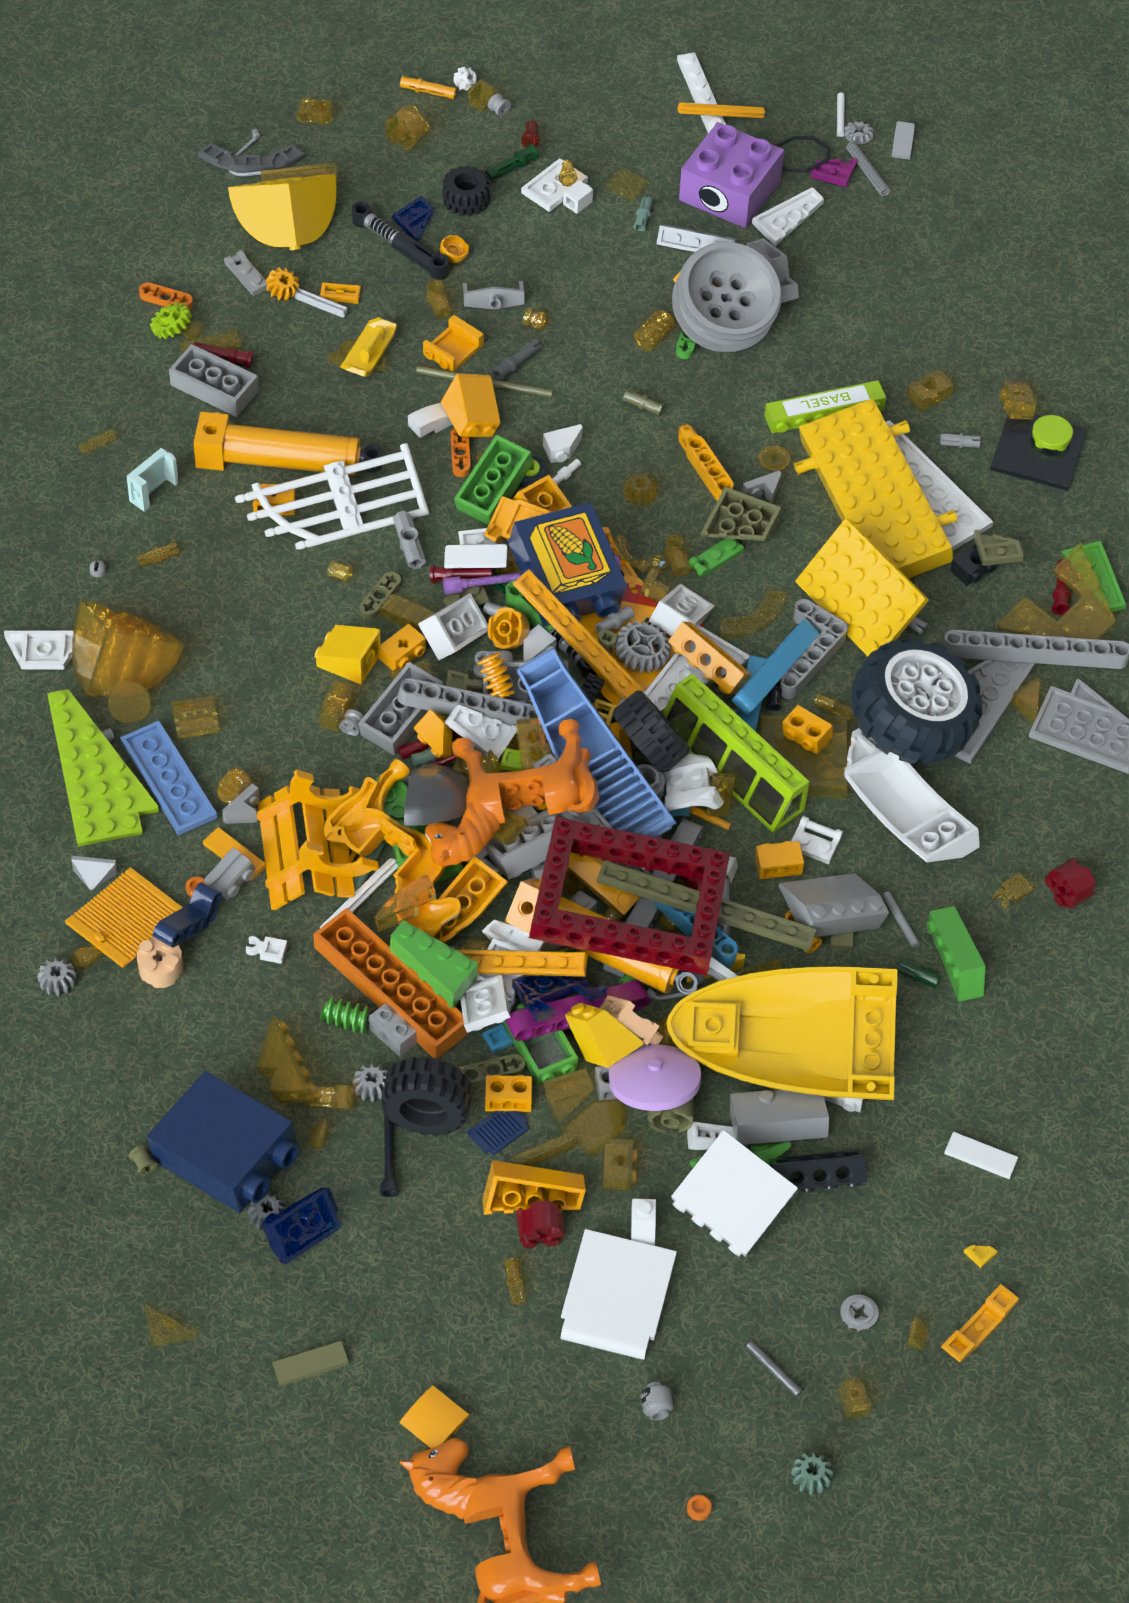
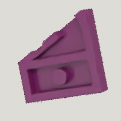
(835, 171)

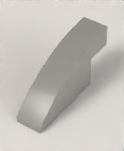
(780, 264)

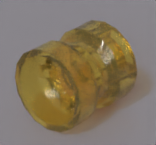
(534, 319)

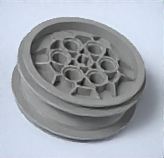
(727, 266)

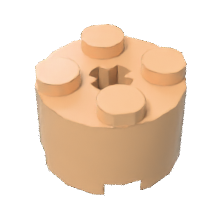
(159, 963)

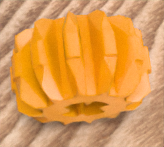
(282, 284)

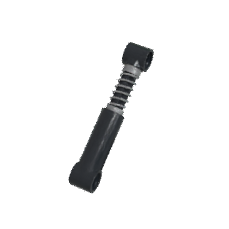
(434, 263)

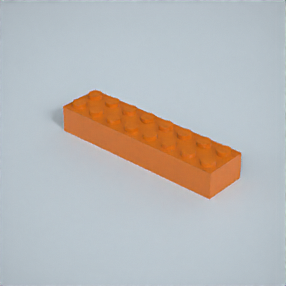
(386, 979)

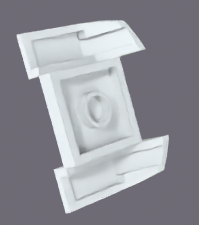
(690, 784)
(508, 938)

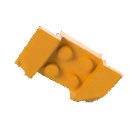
(506, 514)

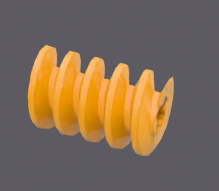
(496, 676)

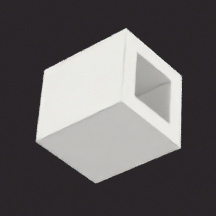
(578, 196)

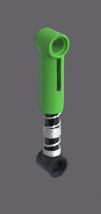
(516, 600)

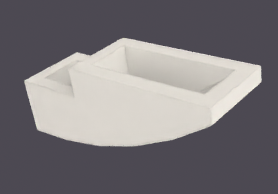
(428, 420)

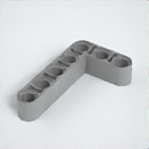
(831, 638)

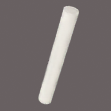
(840, 114)

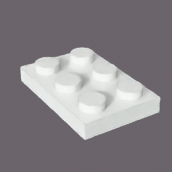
(546, 187)
(485, 1004)

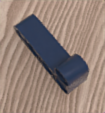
(191, 918)

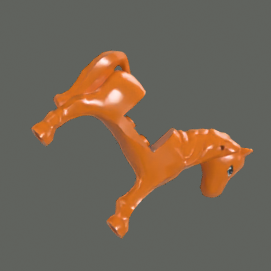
(556, 784)
(511, 1575)

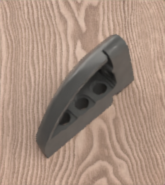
(435, 795)

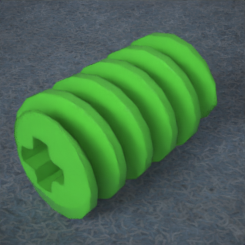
(345, 1015)

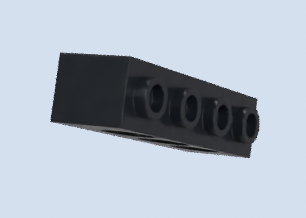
(807, 1164)

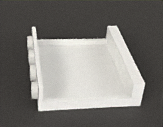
(733, 1194)

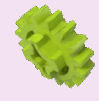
(170, 320)

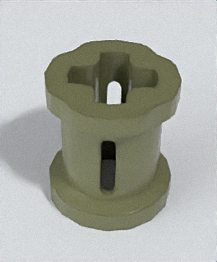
(607, 639)
(142, 1160)

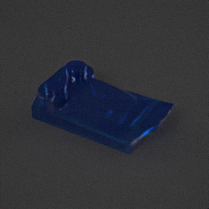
(302, 1225)

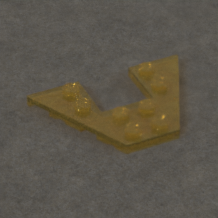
(1085, 619)

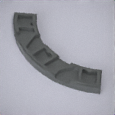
(249, 163)

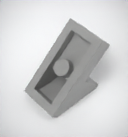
(764, 485)
(241, 808)

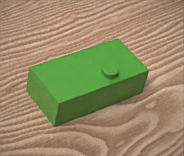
(494, 476)

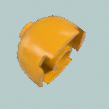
(508, 628)

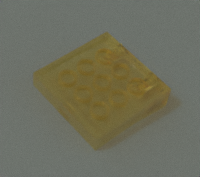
(822, 770)

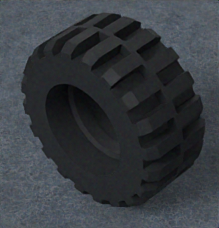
(651, 731)
(426, 1096)

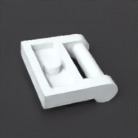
(815, 846)

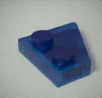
(414, 217)

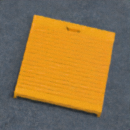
(122, 916)

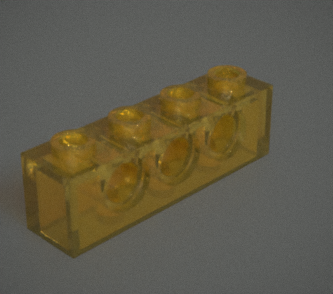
(531, 742)

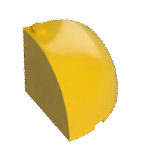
(286, 210)

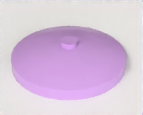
(655, 1078)

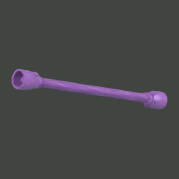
(455, 584)

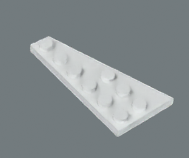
(678, 669)

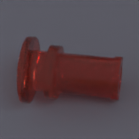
(530, 135)

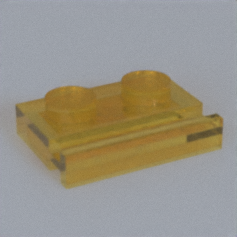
(510, 829)

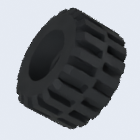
(466, 190)

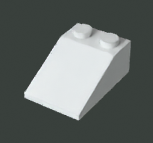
(679, 607)
(454, 626)

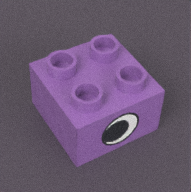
(731, 174)

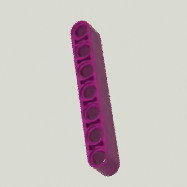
(525, 1027)

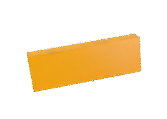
(222, 843)

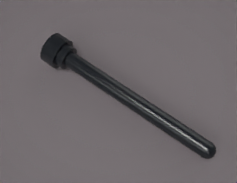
(389, 1186)

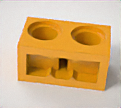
(807, 729)
(513, 1093)

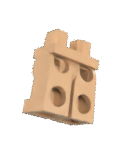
(639, 1026)

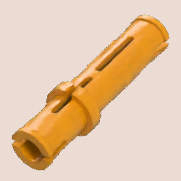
(420, 85)

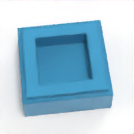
(497, 1038)

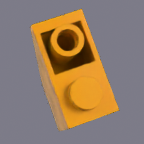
(436, 733)

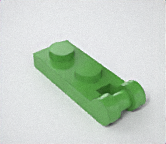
(716, 557)

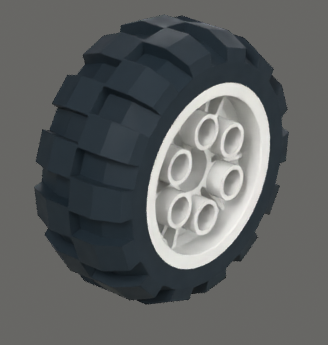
(894, 704)

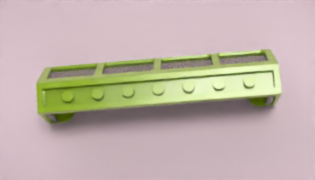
(763, 779)

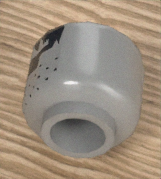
(656, 1401)

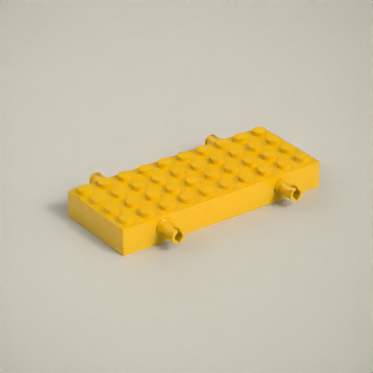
(876, 487)

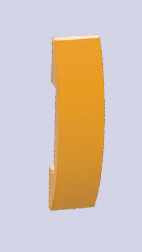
(981, 1324)

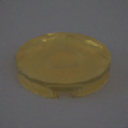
(129, 702)

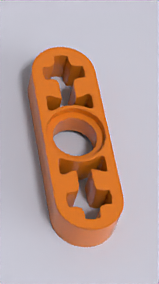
(161, 291)
(465, 458)

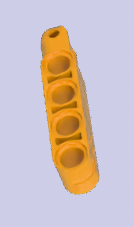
(704, 461)

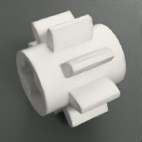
(464, 78)

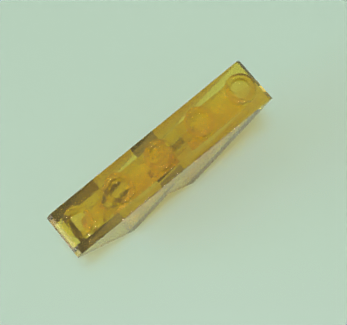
(283, 1066)

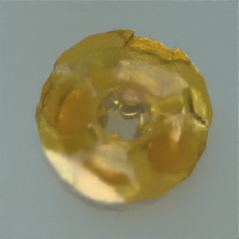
(406, 126)

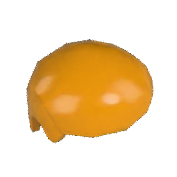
(454, 248)

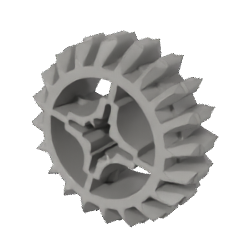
(641, 652)

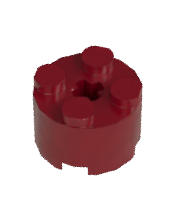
(1070, 883)
(540, 1224)

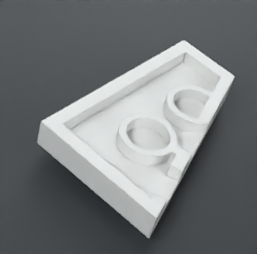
(482, 731)

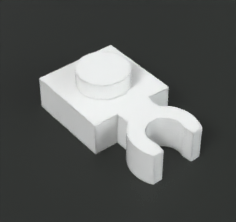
(269, 950)

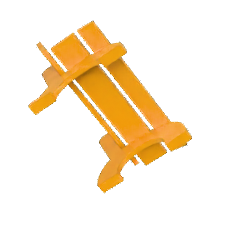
(314, 852)

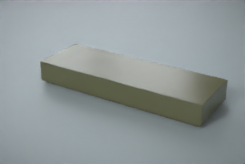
(310, 1363)

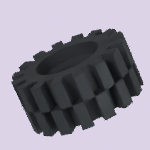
(592, 686)

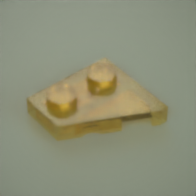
(567, 1092)

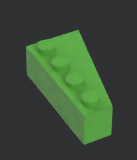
(958, 953)
(434, 962)

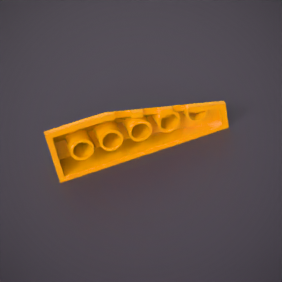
(475, 889)

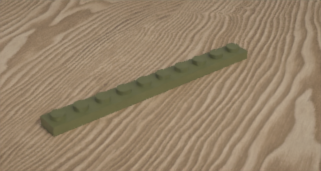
(687, 898)

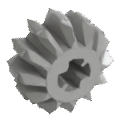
(64, 980)
(369, 1082)

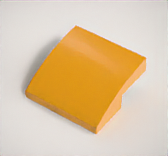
(434, 1418)

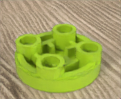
(1052, 432)

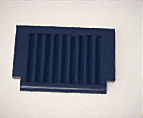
(498, 1130)

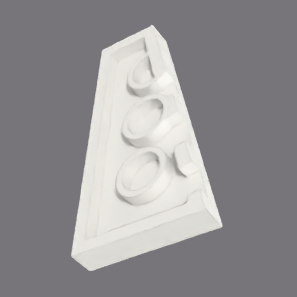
(787, 216)

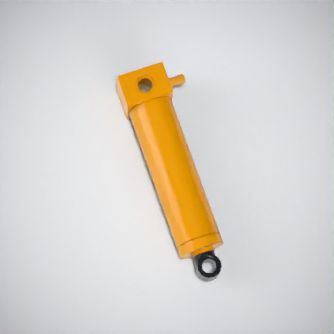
(223, 442)
(656, 976)

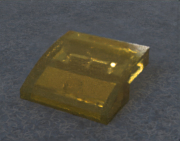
(195, 717)

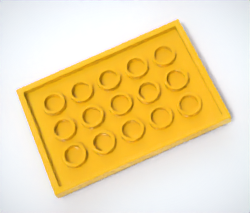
(861, 588)

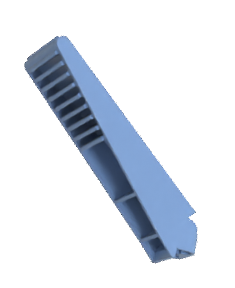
(624, 793)

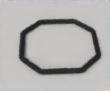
(812, 166)

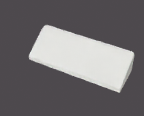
(476, 556)

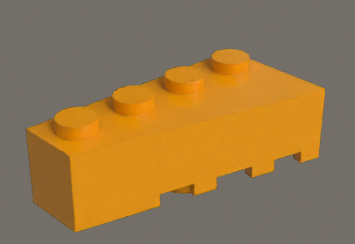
(518, 1185)

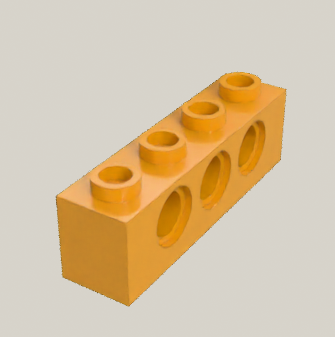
(736, 673)

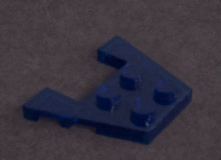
(539, 990)

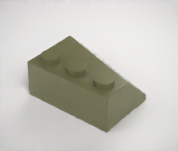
(742, 517)

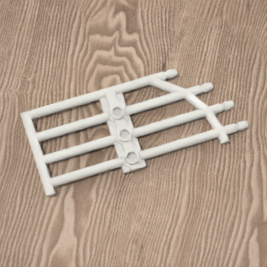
(344, 499)

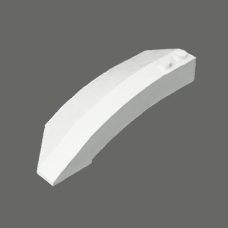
(907, 803)

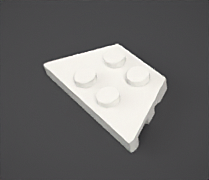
(41, 648)

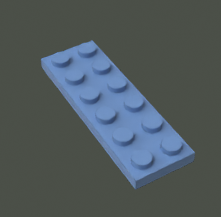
(168, 778)

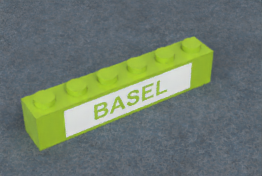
(801, 410)

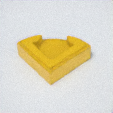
(980, 1254)

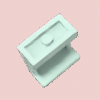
(150, 475)

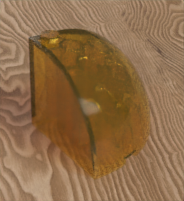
(119, 649)

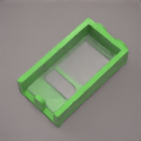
(546, 1054)

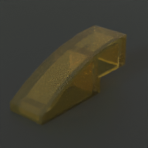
(405, 903)

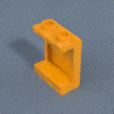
(454, 344)

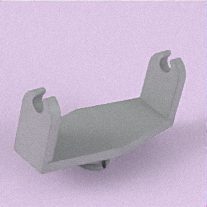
(493, 297)

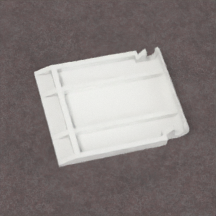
(616, 1294)

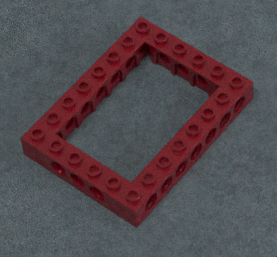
(620, 938)

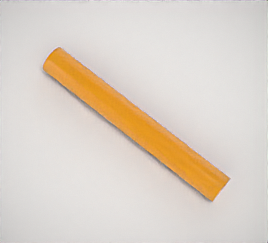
(713, 819)

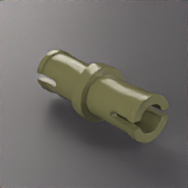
(643, 402)

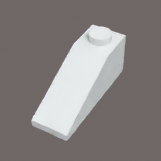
(643, 1221)

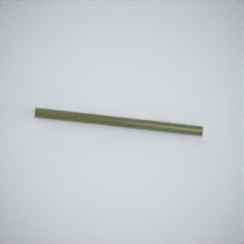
(496, 383)

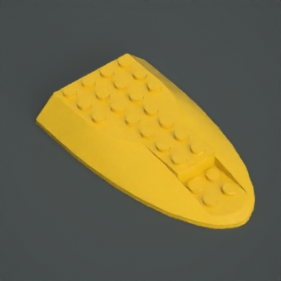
(796, 1030)

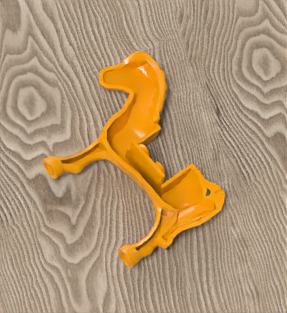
(366, 825)

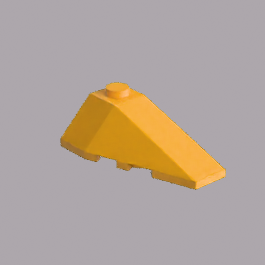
(587, 871)

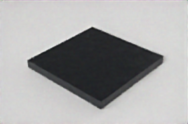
(1021, 458)

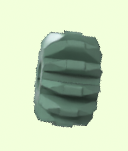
(811, 1481)

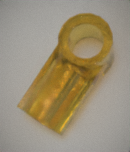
(436, 297)
(676, 556)
(337, 1097)

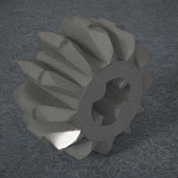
(267, 1204)

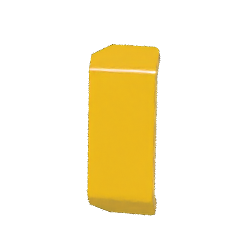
(370, 347)

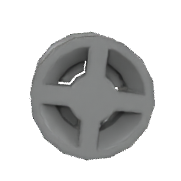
(499, 105)
(350, 722)

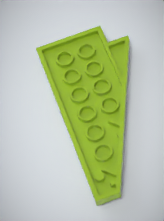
(99, 785)

